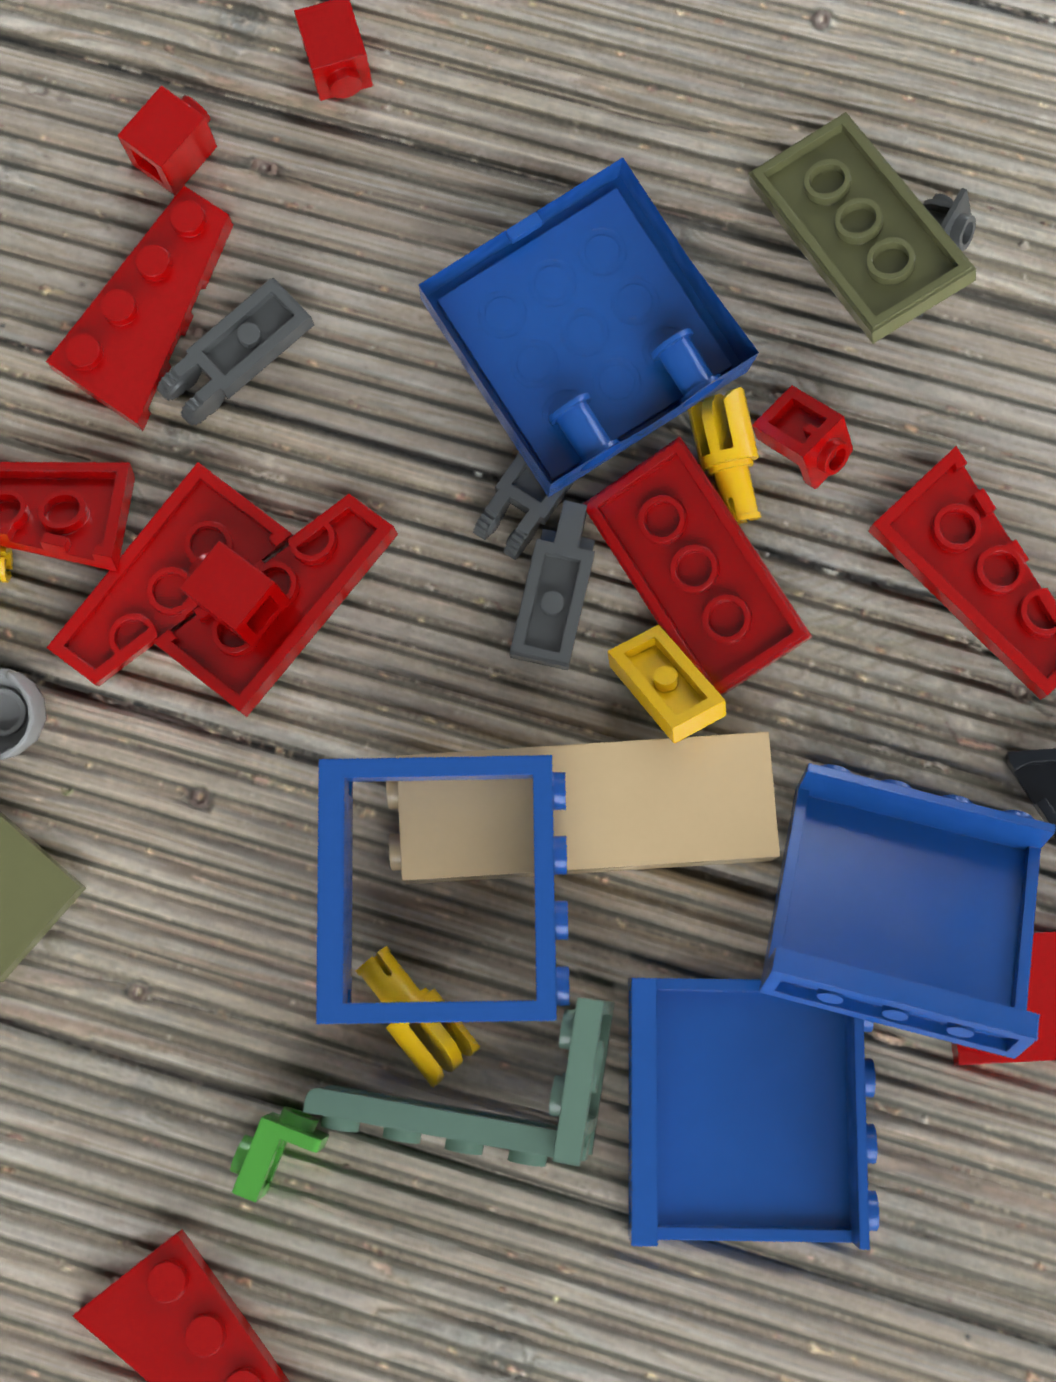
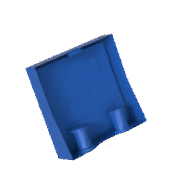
(586, 327)

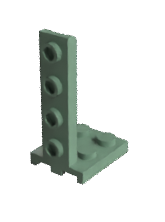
(573, 1099)

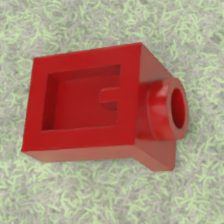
(806, 435)

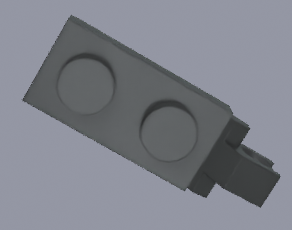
(555, 592)

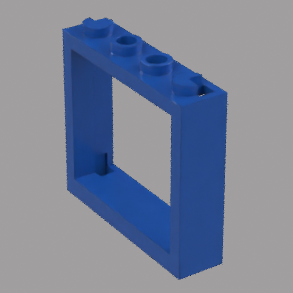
(335, 889)

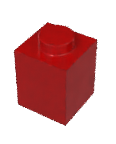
(334, 49)
(168, 139)
(234, 593)

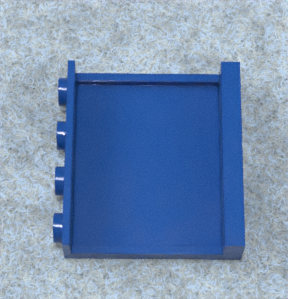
(907, 910)
(746, 1117)

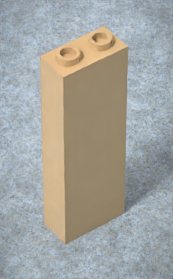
(624, 810)

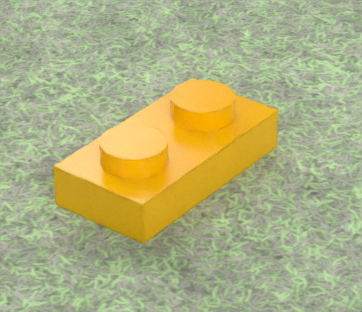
(667, 683)

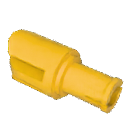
(727, 449)
(426, 1044)

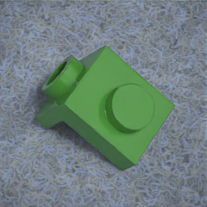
(260, 1155)

